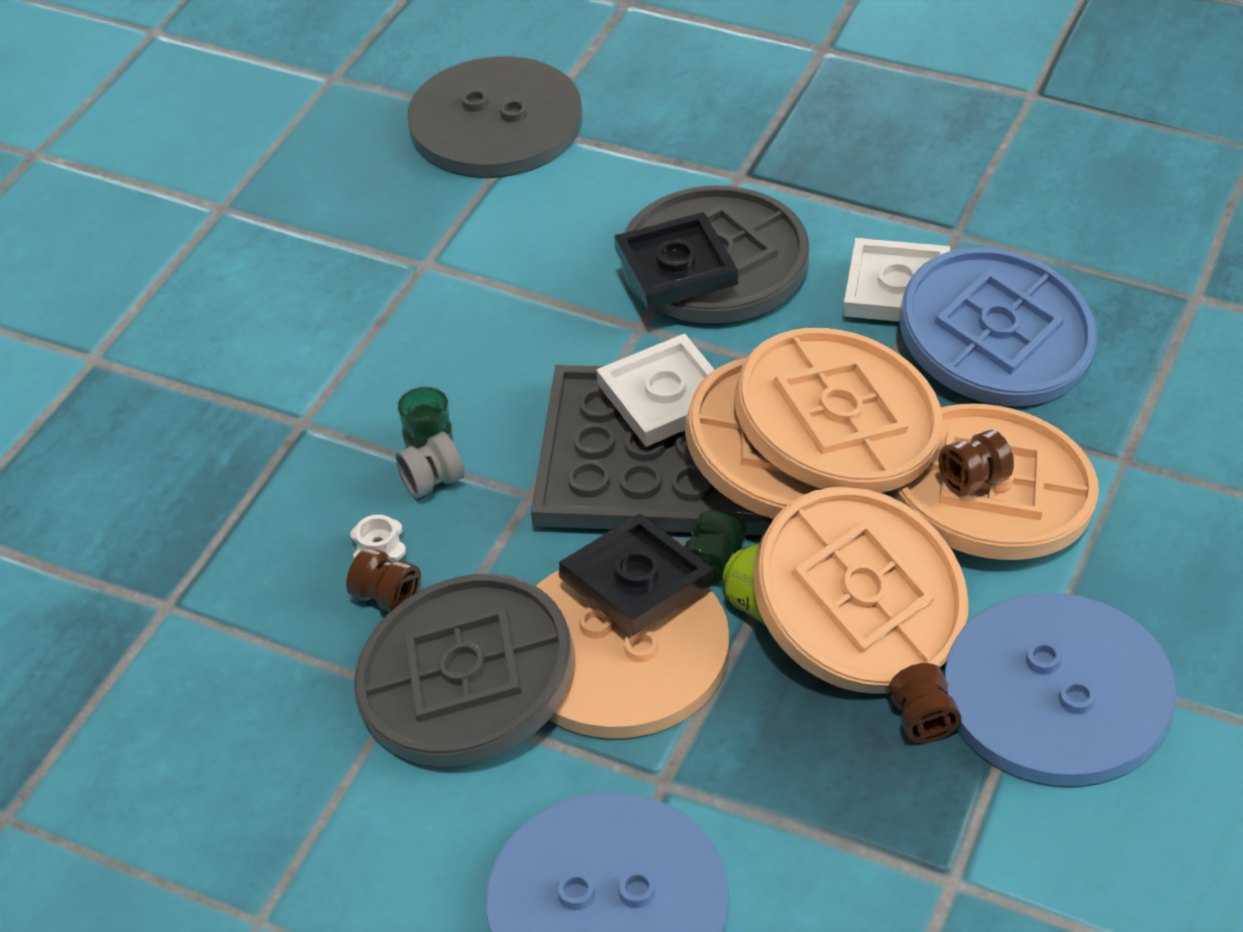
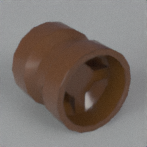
(980, 461)
(380, 579)
(925, 706)

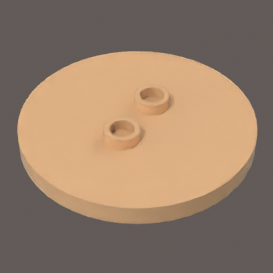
(838, 410)
(726, 453)
(1024, 517)
(858, 587)
(643, 680)

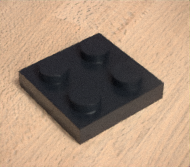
(676, 260)
(636, 574)

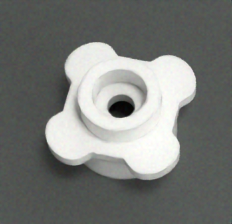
(381, 533)

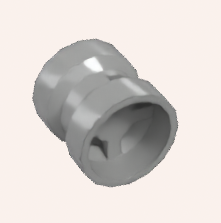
(429, 465)

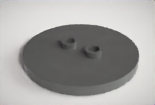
(495, 116)
(760, 237)
(464, 670)

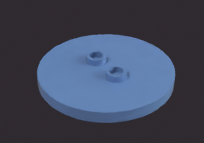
(997, 326)
(1060, 689)
(608, 869)

